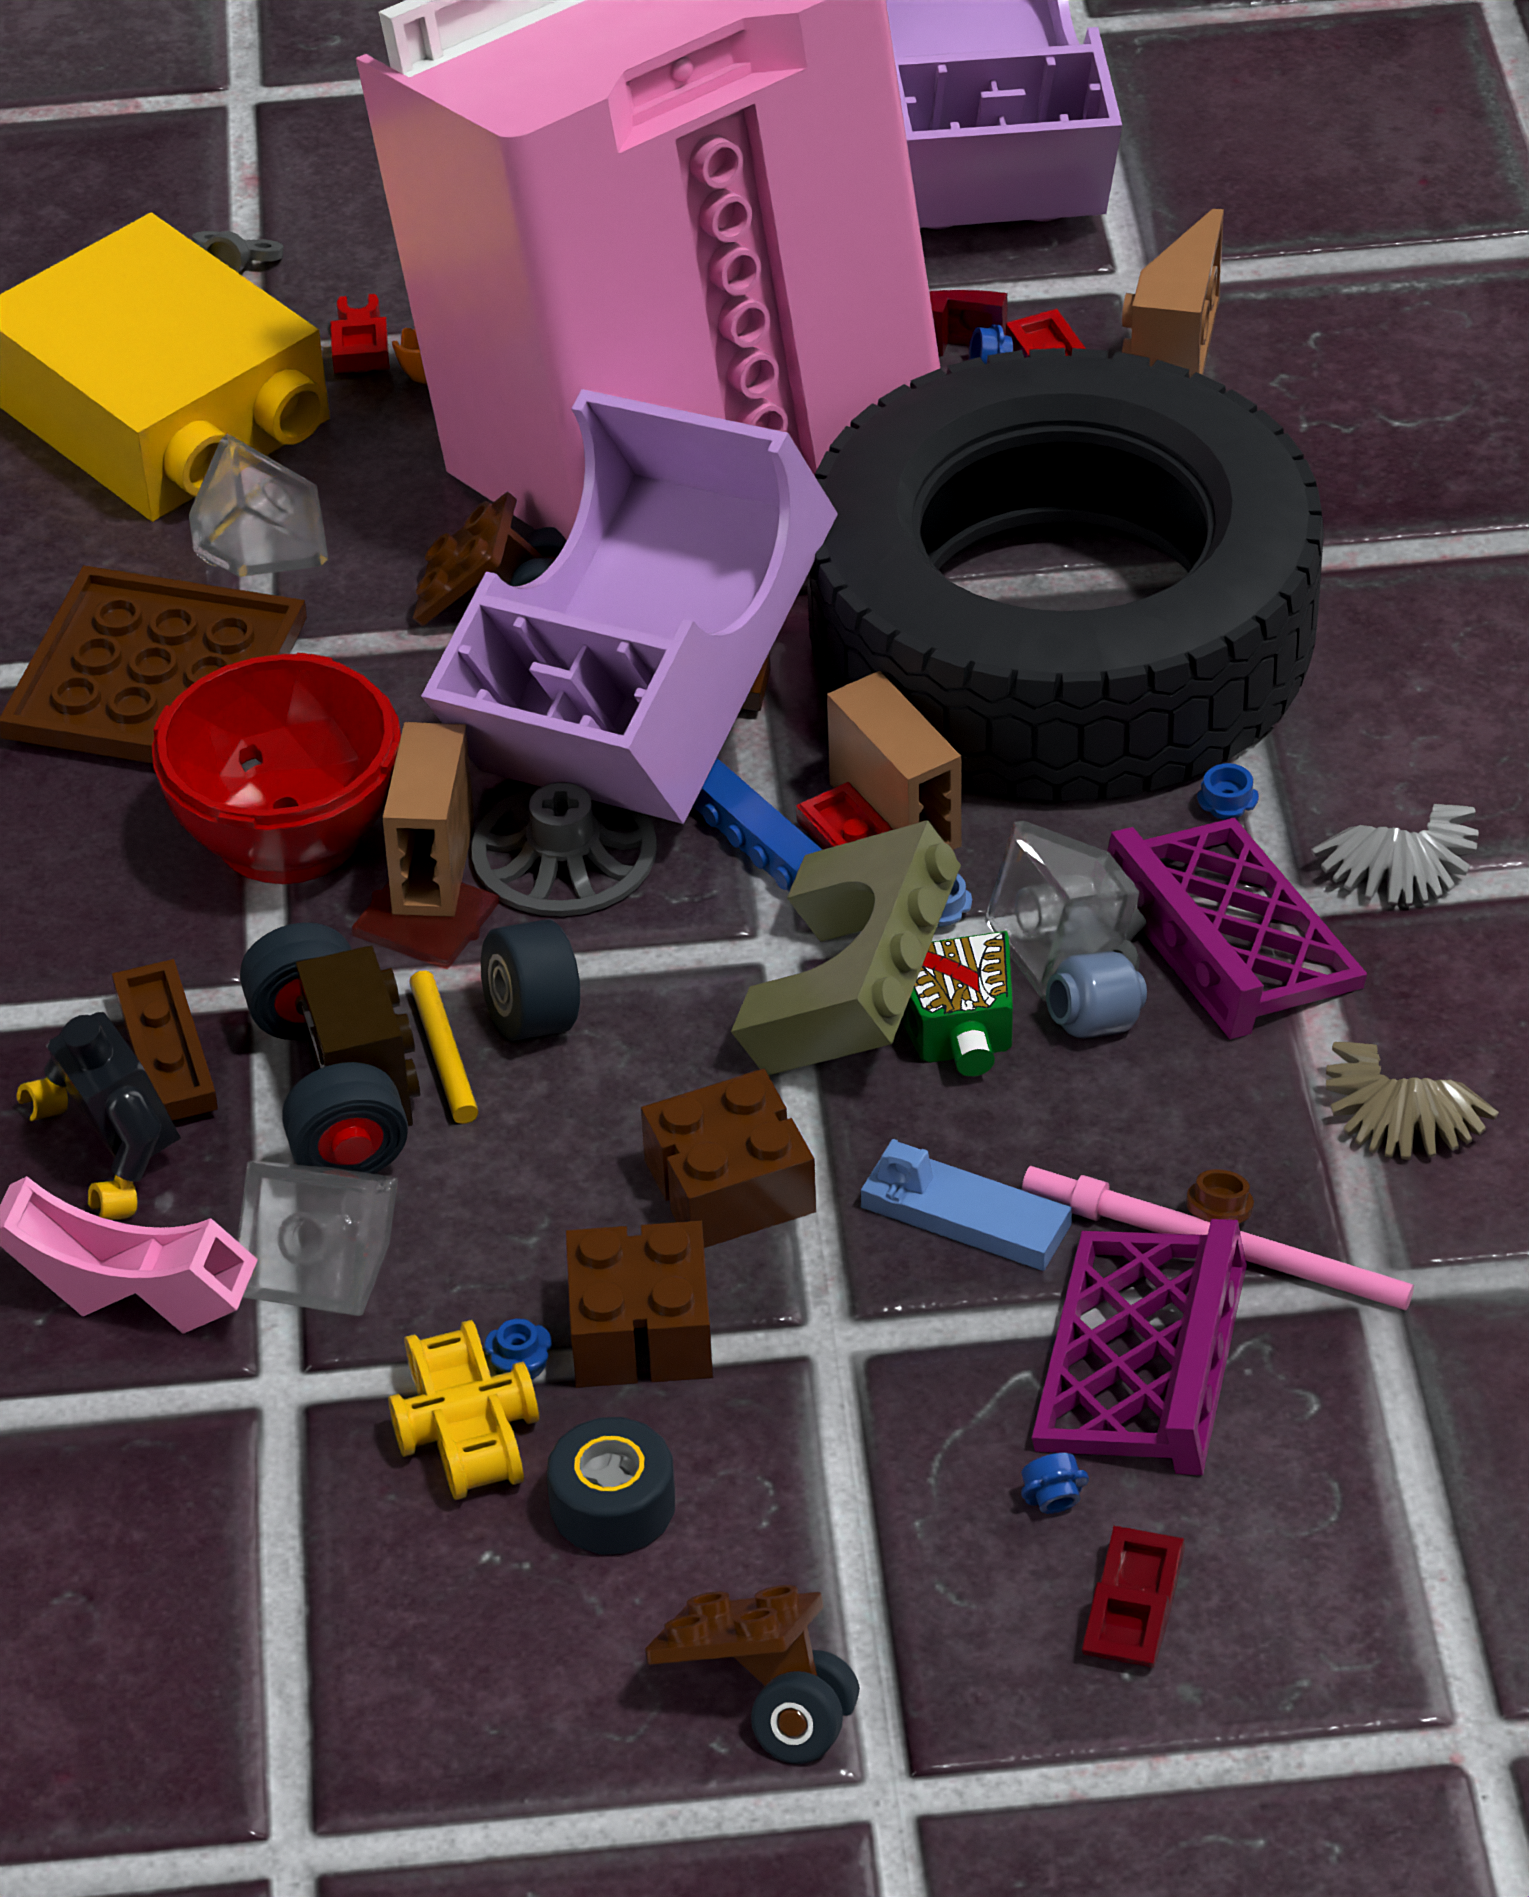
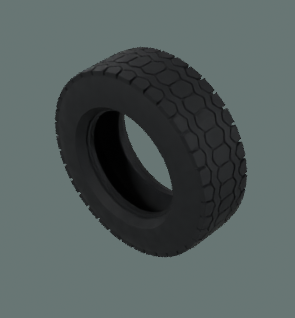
(1081, 447)

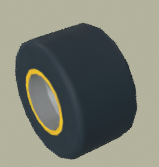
(530, 979)
(611, 1485)

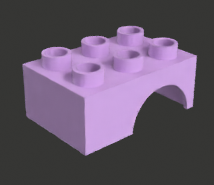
(1003, 111)
(650, 617)

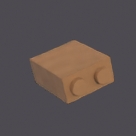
(894, 757)
(428, 819)

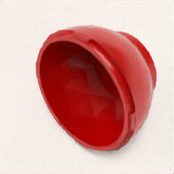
(322, 772)

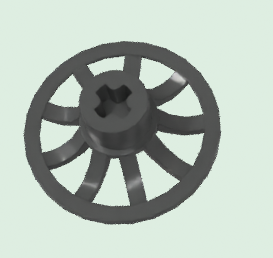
(561, 829)

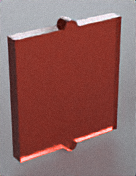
(427, 938)

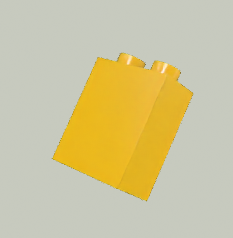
(152, 356)

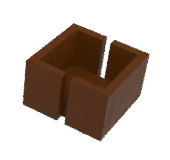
(729, 1158)
(634, 1284)

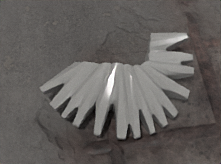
(1402, 857)

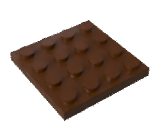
(131, 648)

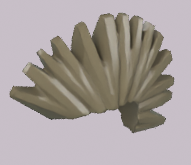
(1401, 1106)

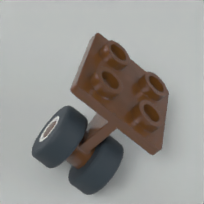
(481, 547)
(769, 1635)

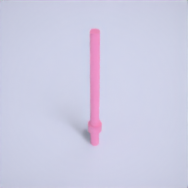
(1094, 1199)

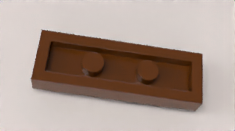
(165, 1037)

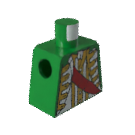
(963, 1002)

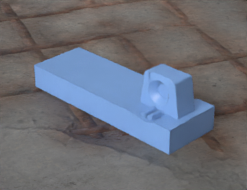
(965, 1206)

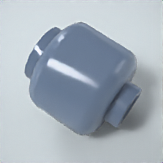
(1096, 994)

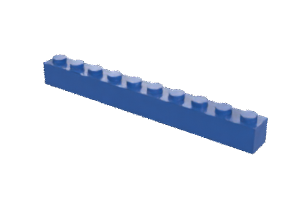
(753, 825)

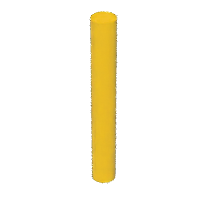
(443, 1047)

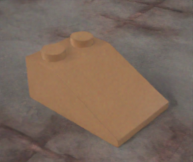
(1178, 299)

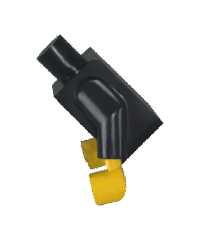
(114, 1098)

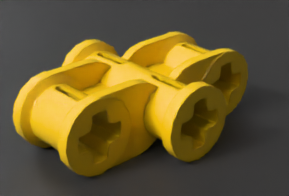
(464, 1409)

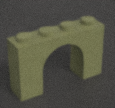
(853, 1003)

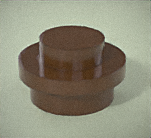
(1220, 1196)

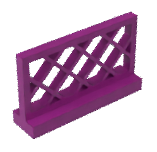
(1192, 936)
(1197, 1362)

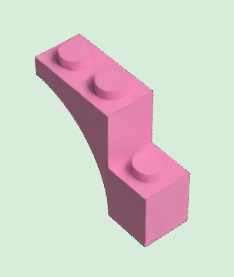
(91, 1261)

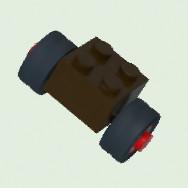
(318, 989)

